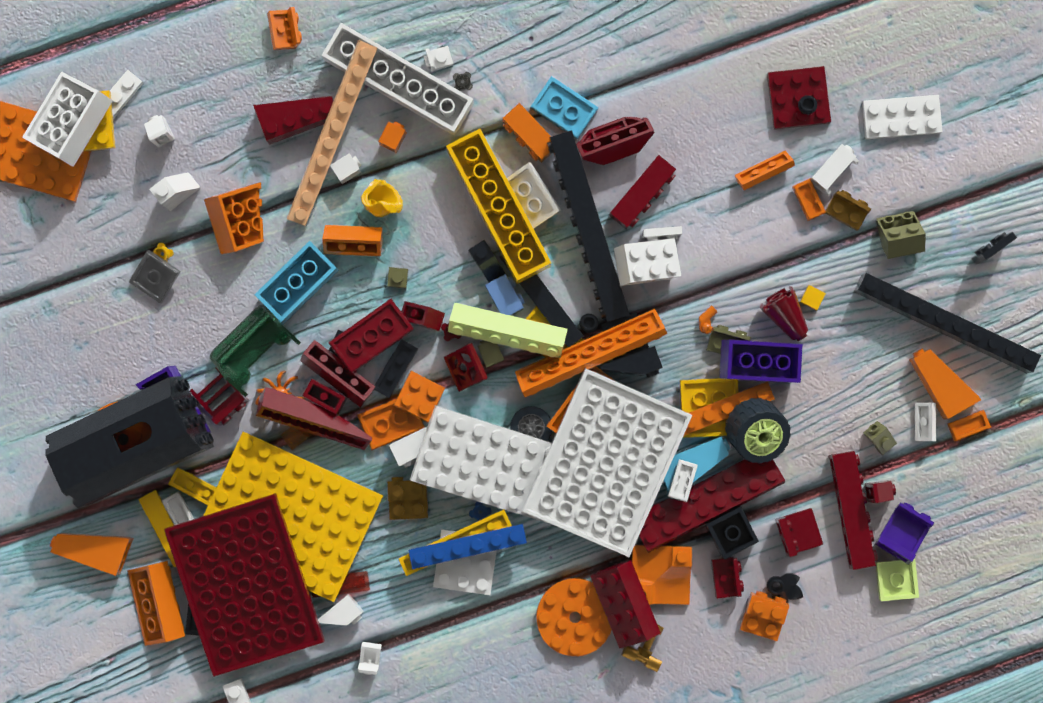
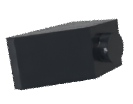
(486, 261)

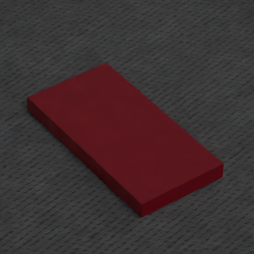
(371, 336)

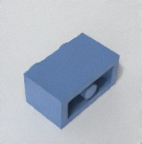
(504, 296)

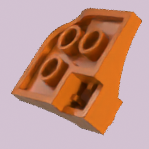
(664, 573)

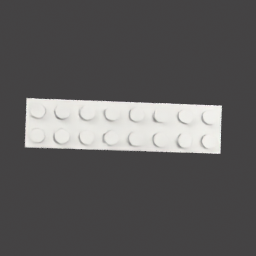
(402, 81)

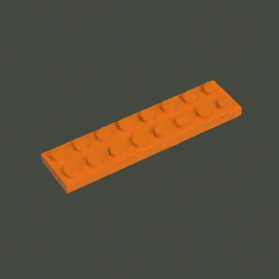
(591, 352)

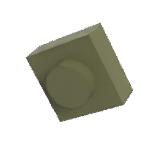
(397, 277)

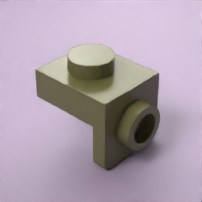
(880, 437)

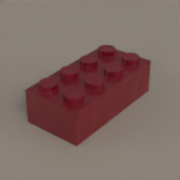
(625, 604)

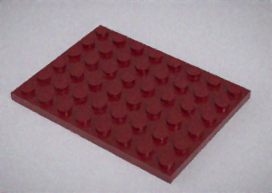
(244, 585)

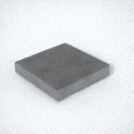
(154, 276)

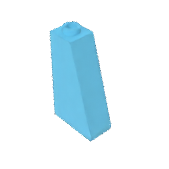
(704, 455)

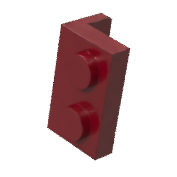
(727, 578)

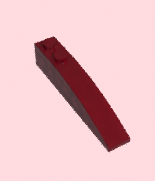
(309, 418)

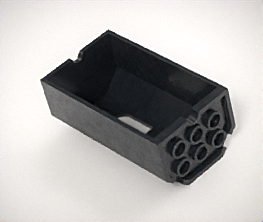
(90, 461)

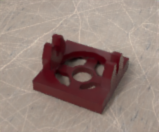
(456, 371)

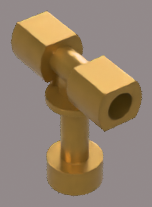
(643, 654)

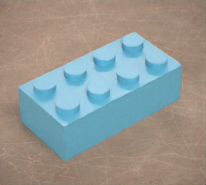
(296, 282)

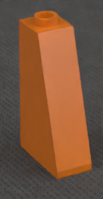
(942, 384)
(95, 551)

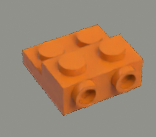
(764, 615)

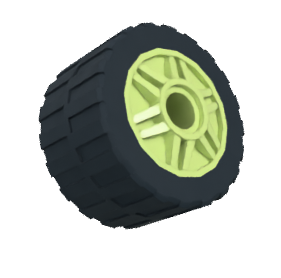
(757, 430)

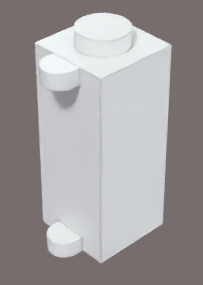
(833, 168)

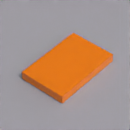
(388, 424)

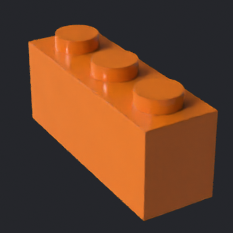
(528, 132)
(352, 240)

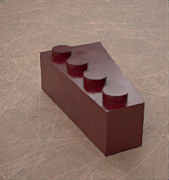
(293, 117)

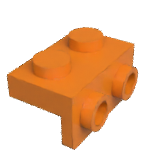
(284, 29)

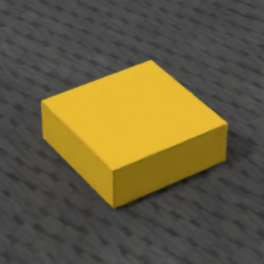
(812, 297)

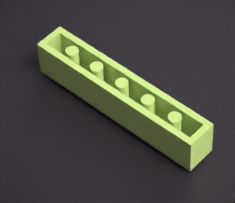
(507, 330)

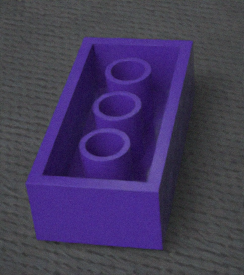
(761, 361)

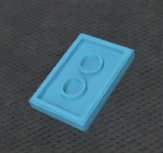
(564, 107)

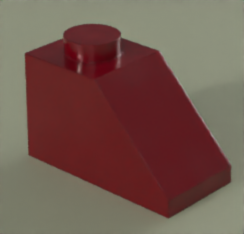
(423, 315)
(880, 491)

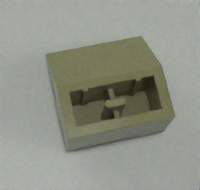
(901, 234)

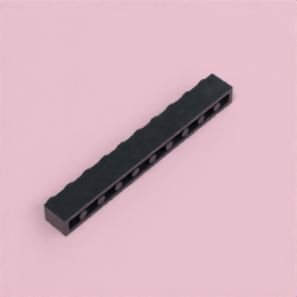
(588, 225)
(947, 323)

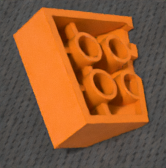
(236, 218)

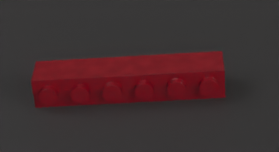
(852, 510)

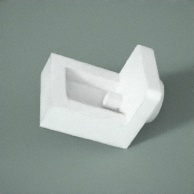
(369, 658)

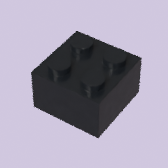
(731, 532)

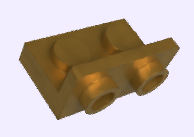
(847, 210)

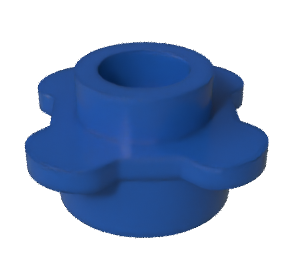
(480, 507)

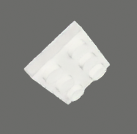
(533, 195)

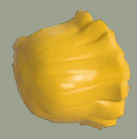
(381, 199)

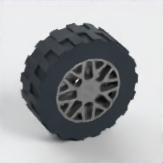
(532, 422)

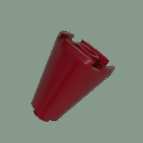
(786, 313)

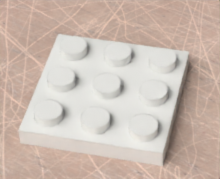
(466, 574)

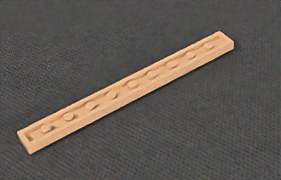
(331, 132)

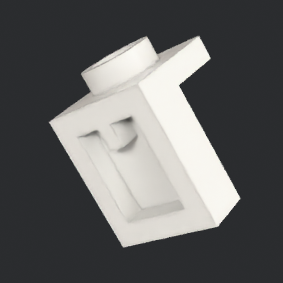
(438, 58)

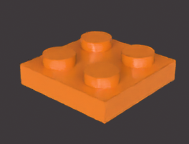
(419, 396)

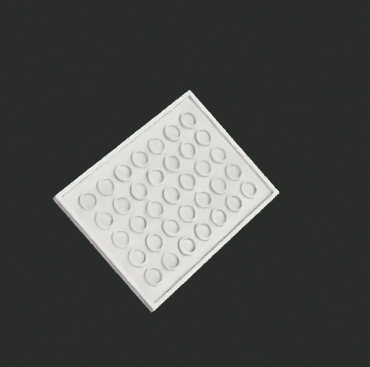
(607, 462)

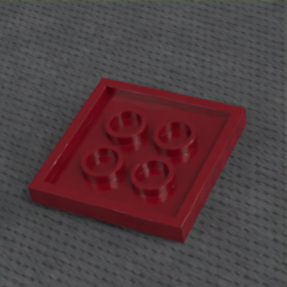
(789, 87)

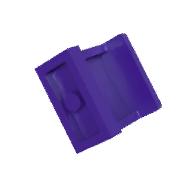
(904, 532)

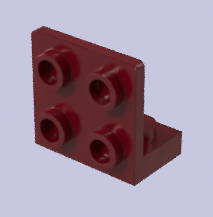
(799, 532)

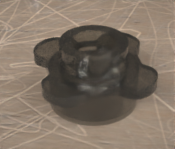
(467, 85)

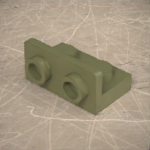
(722, 333)

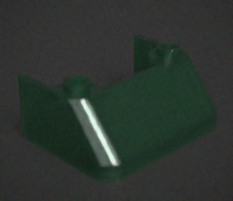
(247, 344)

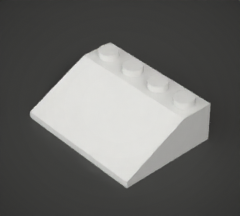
(67, 118)

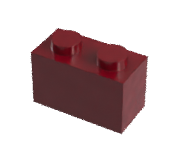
(325, 396)

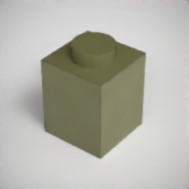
(490, 353)

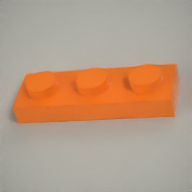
(764, 170)

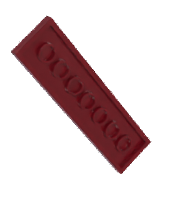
(708, 501)

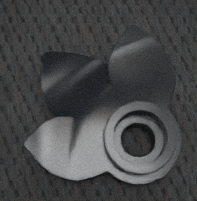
(787, 588)

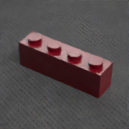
(642, 192)
(336, 374)

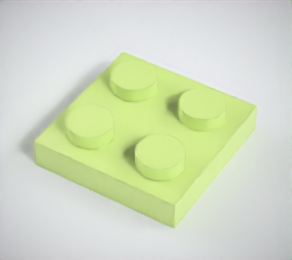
(896, 580)

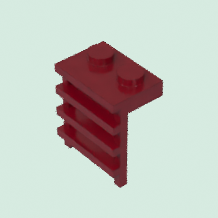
(227, 408)

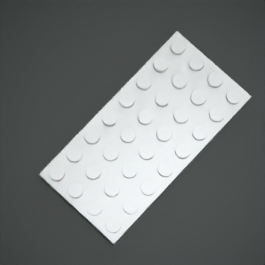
(479, 460)

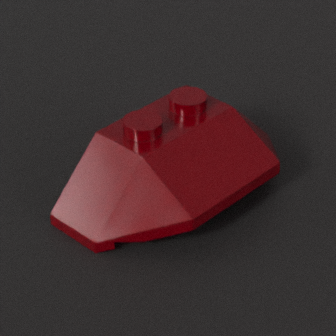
(615, 140)

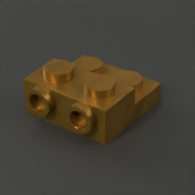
(407, 499)

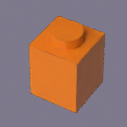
(393, 136)

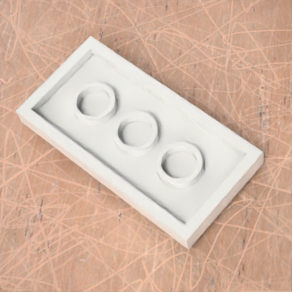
(902, 117)

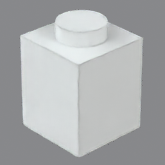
(346, 168)

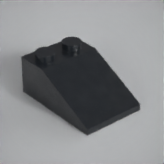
(639, 363)

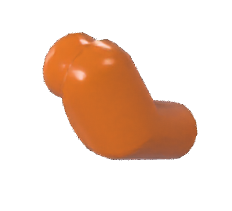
(705, 320)

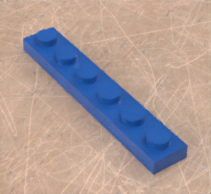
(467, 546)

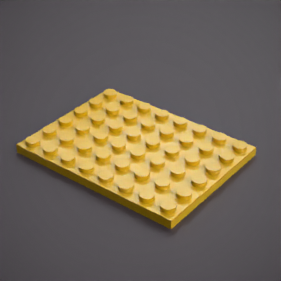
(321, 509)

